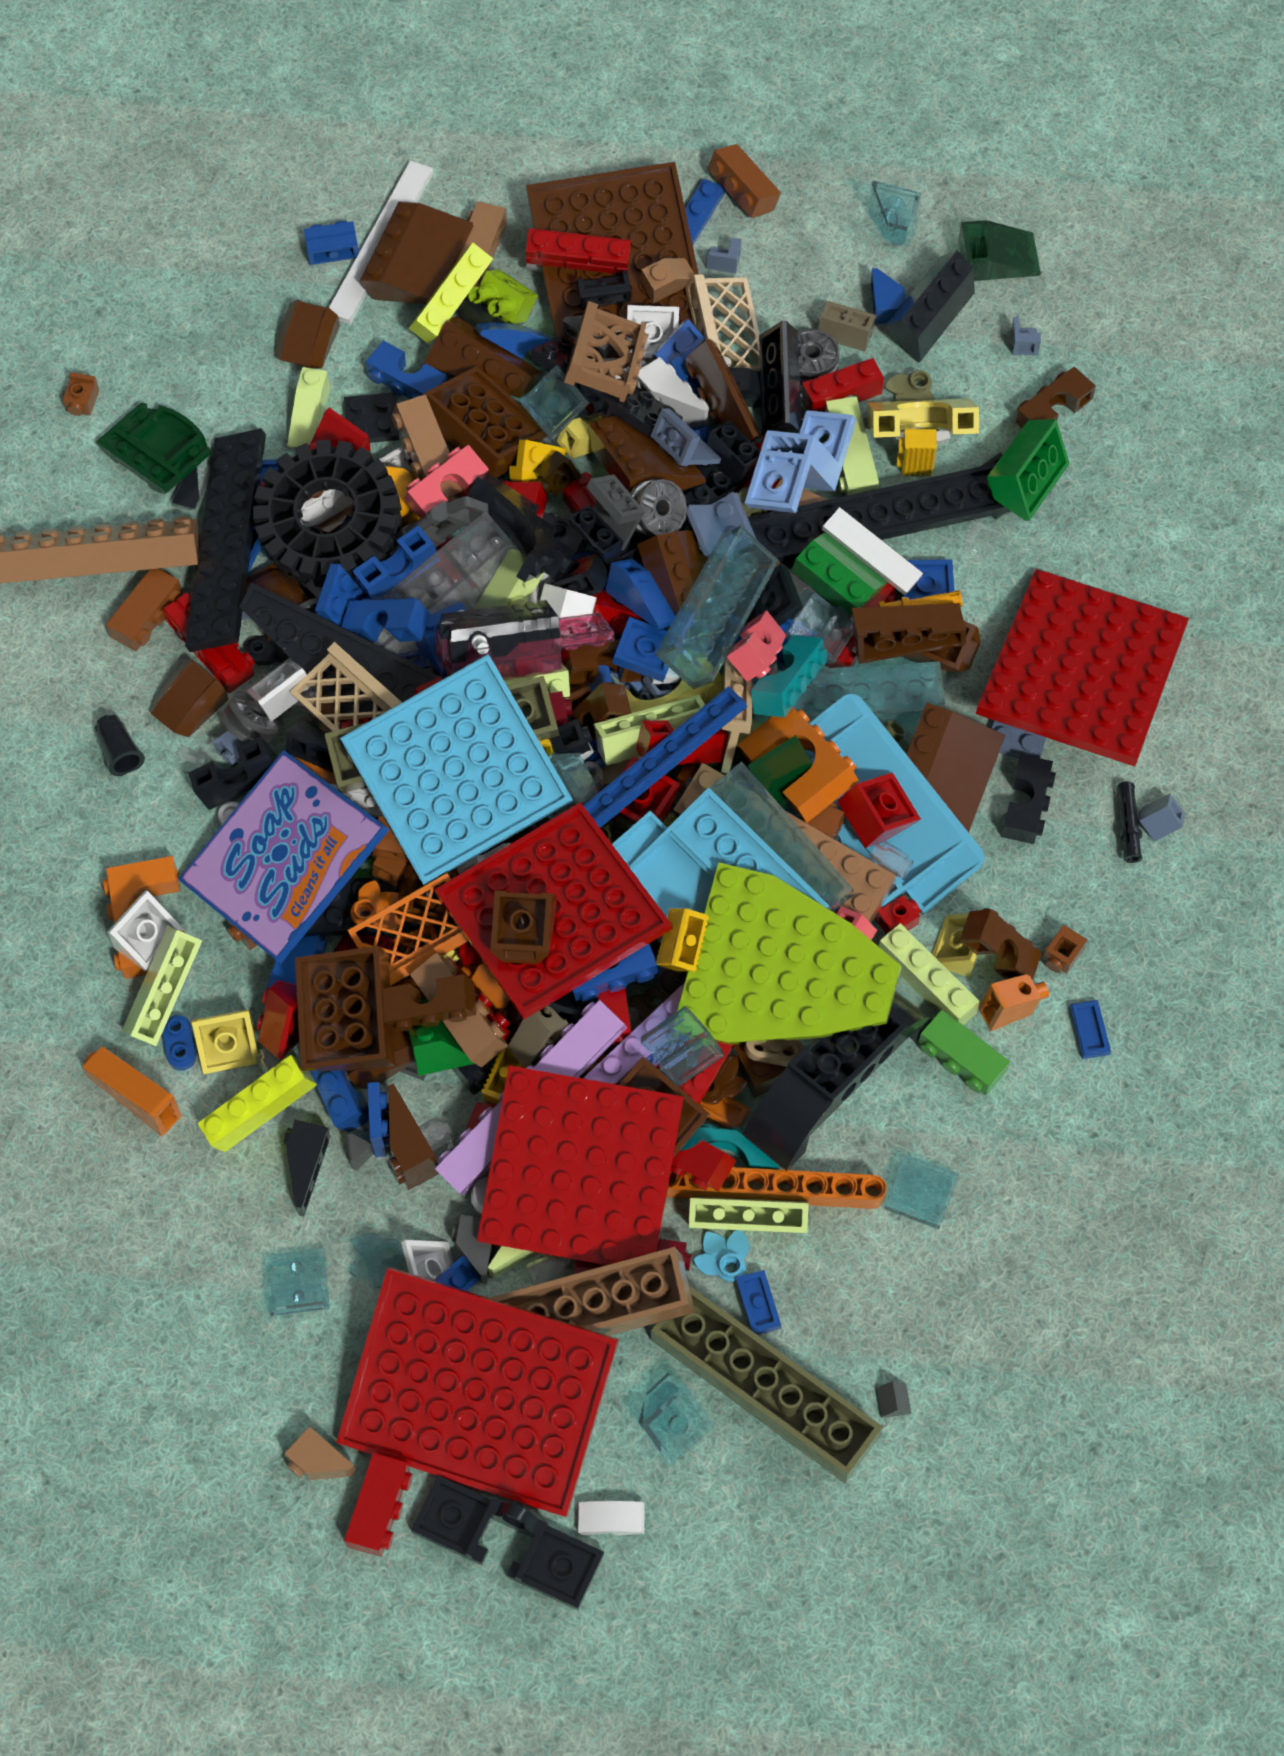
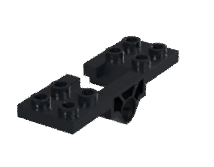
(638, 410)
(553, 1564)

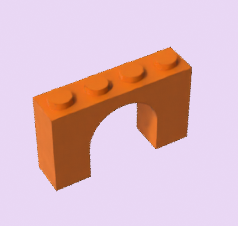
(829, 774)
(125, 886)

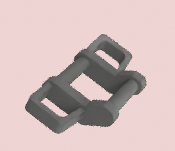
(454, 512)

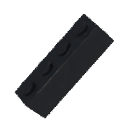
(933, 304)
(780, 379)

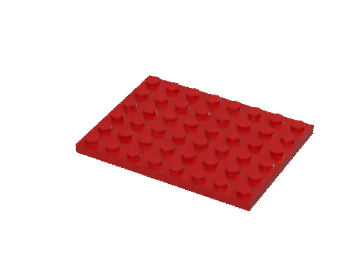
(1083, 667)
(478, 1391)

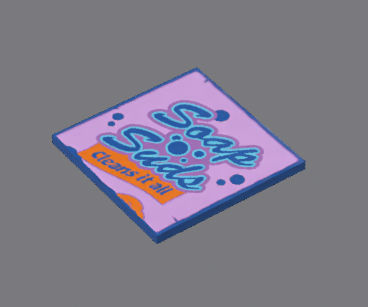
(283, 855)

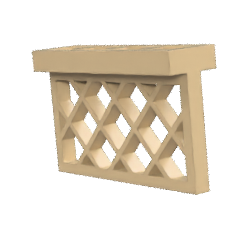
(706, 323)
(355, 675)
(743, 721)

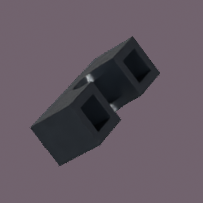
(220, 785)
(1024, 820)

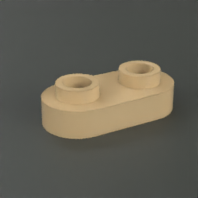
(773, 1051)

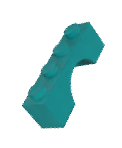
(779, 692)
(732, 1141)

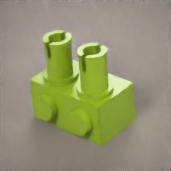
(504, 297)

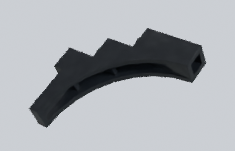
(530, 532)

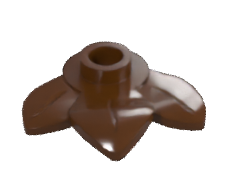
(726, 1082)

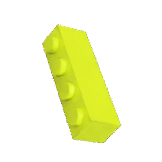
(450, 293)
(256, 1104)

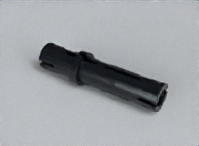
(1130, 830)

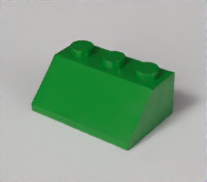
(837, 574)
(435, 1048)

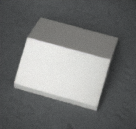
(660, 324)
(568, 602)

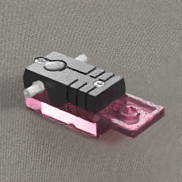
(515, 637)

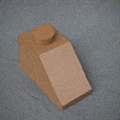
(665, 277)
(317, 1458)

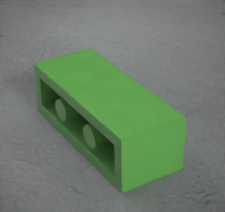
(963, 1053)

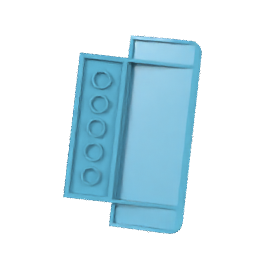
(937, 843)
(682, 860)

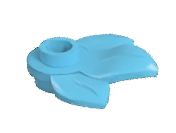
(721, 1252)

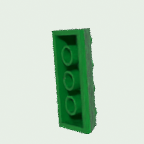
(1029, 468)

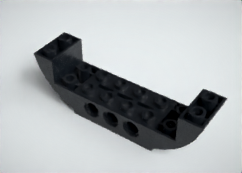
(731, 474)
(823, 1079)

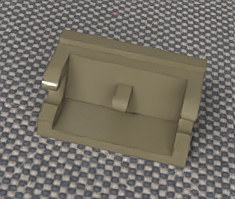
(847, 325)
(536, 1035)

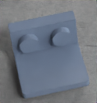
(681, 441)
(715, 519)
(1019, 741)

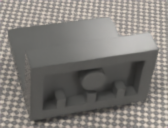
(616, 506)

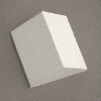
(273, 691)
(141, 930)
(427, 1257)

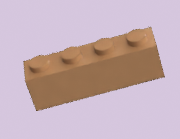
(487, 231)
(423, 440)
(477, 1034)

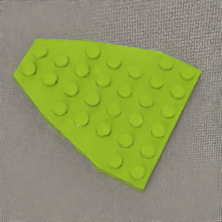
(783, 965)

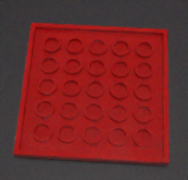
(598, 913)
(579, 1167)

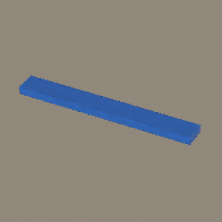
(665, 756)

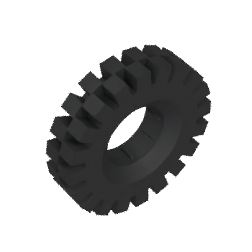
(326, 468)

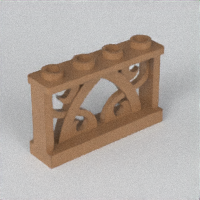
(592, 373)

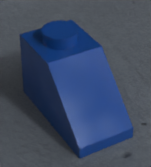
(886, 296)

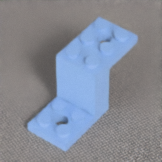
(800, 461)

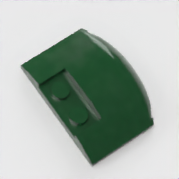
(156, 445)

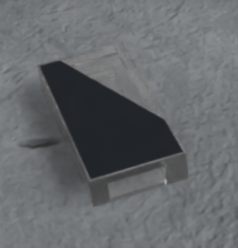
(192, 490)

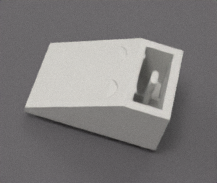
(670, 390)

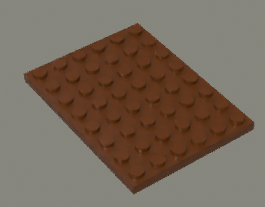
(621, 204)

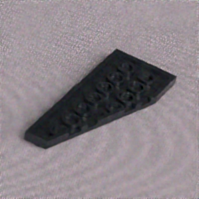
(308, 636)

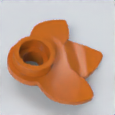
(373, 901)

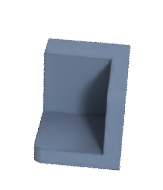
(725, 259)
(1024, 340)
(1162, 817)

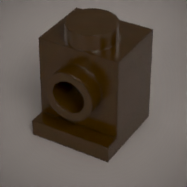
(556, 473)

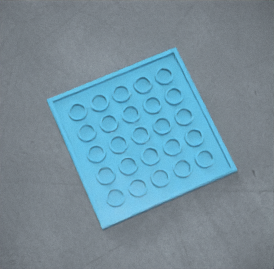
(456, 769)

